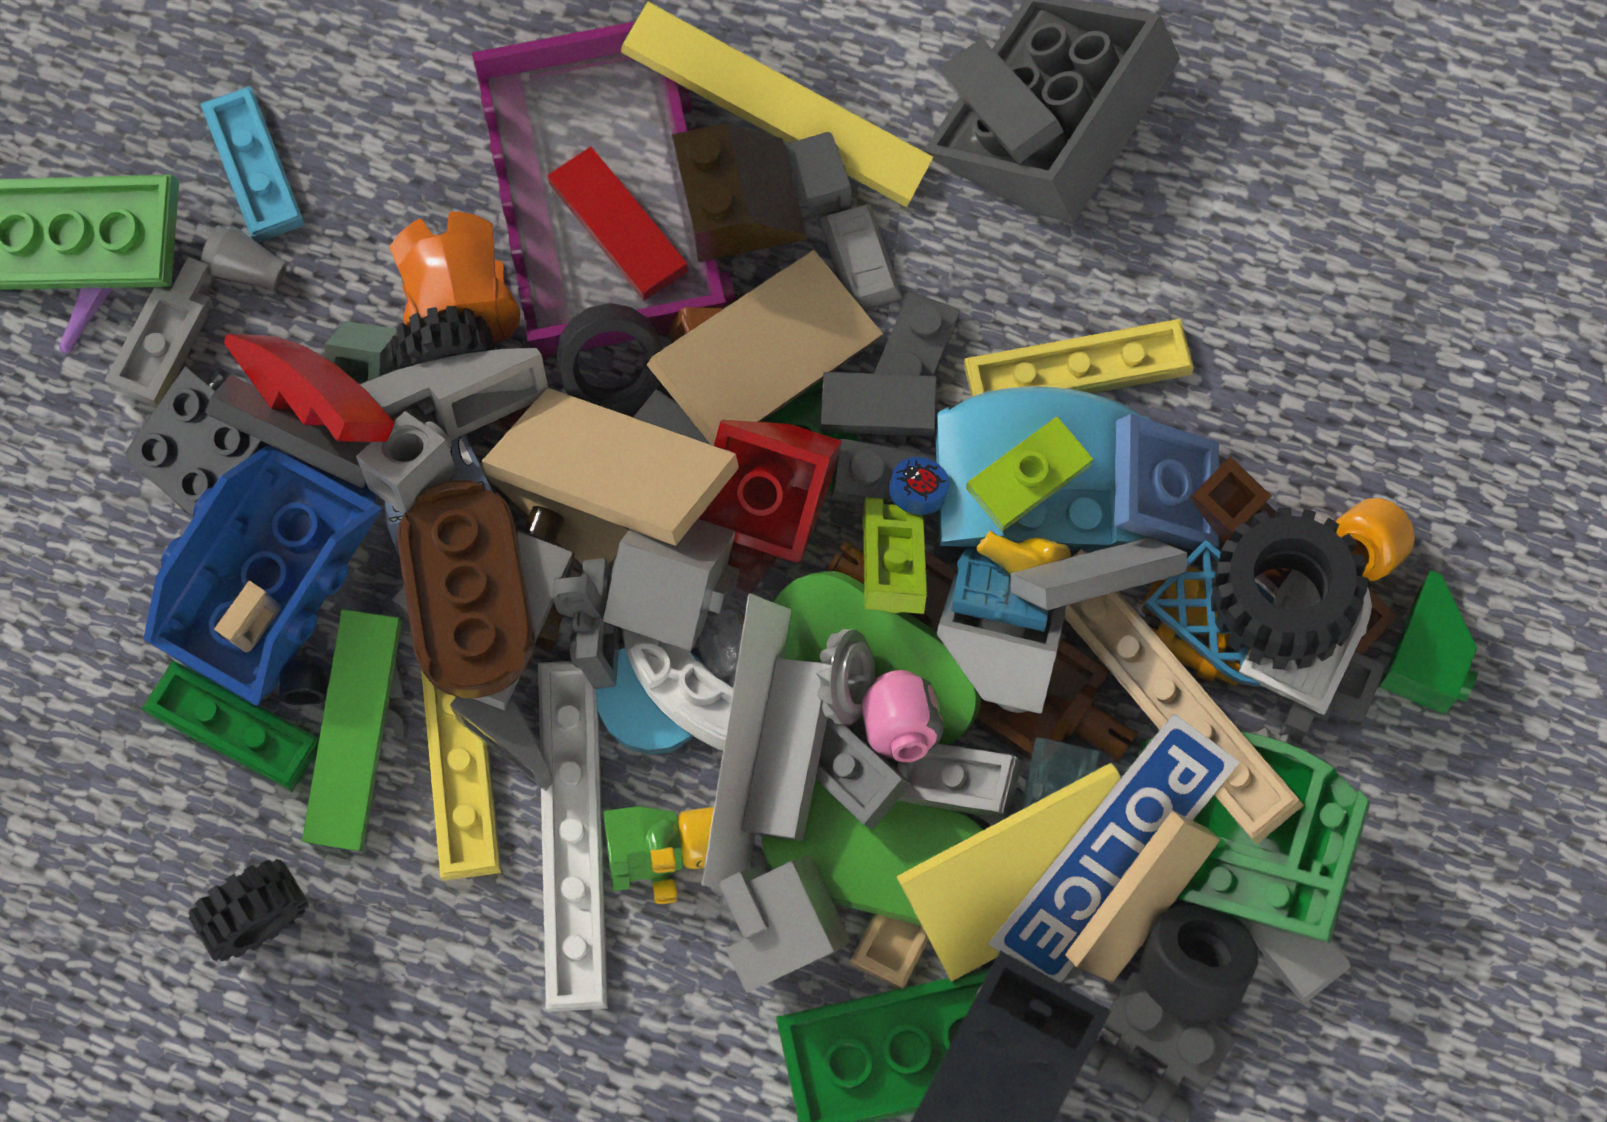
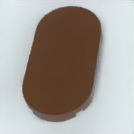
(465, 589)

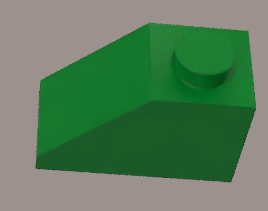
(1432, 651)

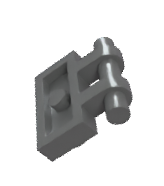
(1182, 1046)

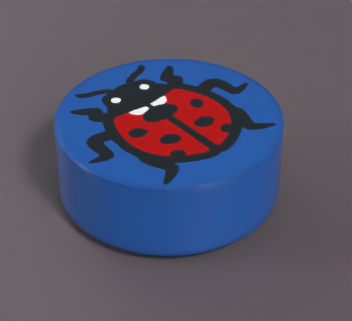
(919, 485)

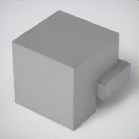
(671, 588)
(783, 920)

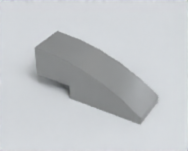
(463, 389)

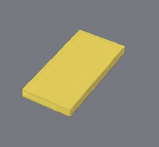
(982, 880)

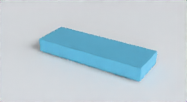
(252, 164)

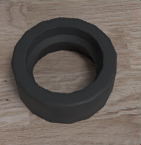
(599, 320)

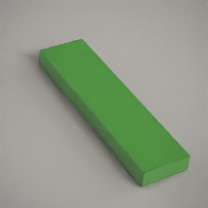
(352, 730)

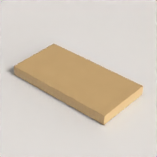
(765, 347)
(611, 465)

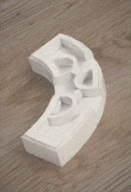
(681, 687)

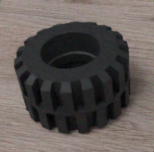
(1296, 545)

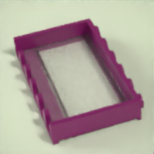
(542, 110)

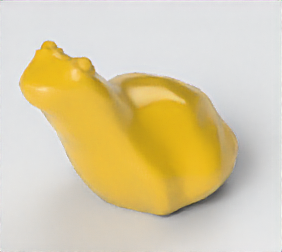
(1021, 555)

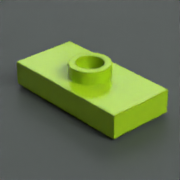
(1029, 474)

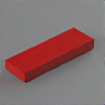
(617, 223)

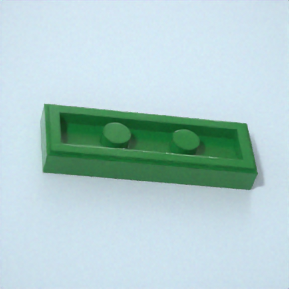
(231, 726)

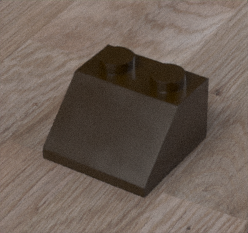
(736, 190)

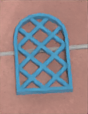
(1155, 605)

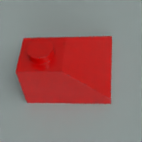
(777, 487)

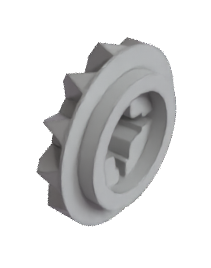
(845, 676)

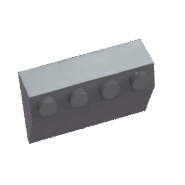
(1097, 77)

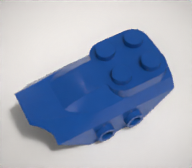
(266, 525)

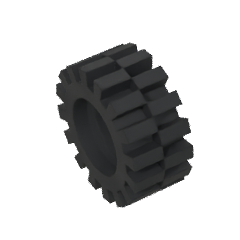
(439, 336)
(248, 910)

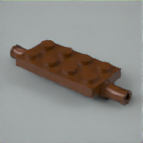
(1070, 692)

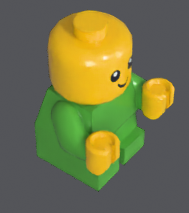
(654, 844)

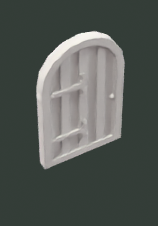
(1314, 684)

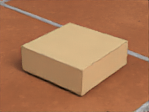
(248, 617)

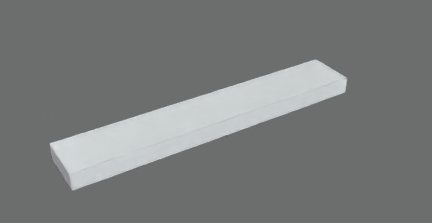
(572, 841)

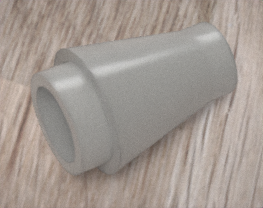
(242, 259)

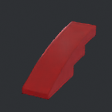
(311, 386)

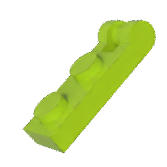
(893, 558)

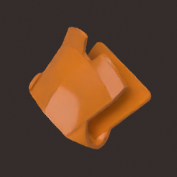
(455, 271)

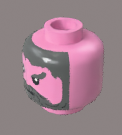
(902, 716)

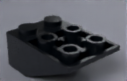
(1014, 1050)

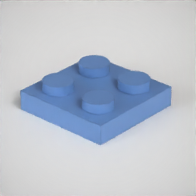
(1157, 476)

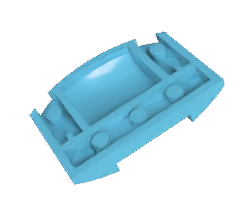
(997, 421)

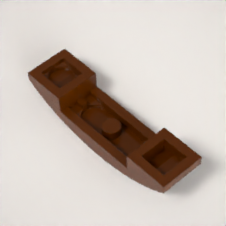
(1234, 498)

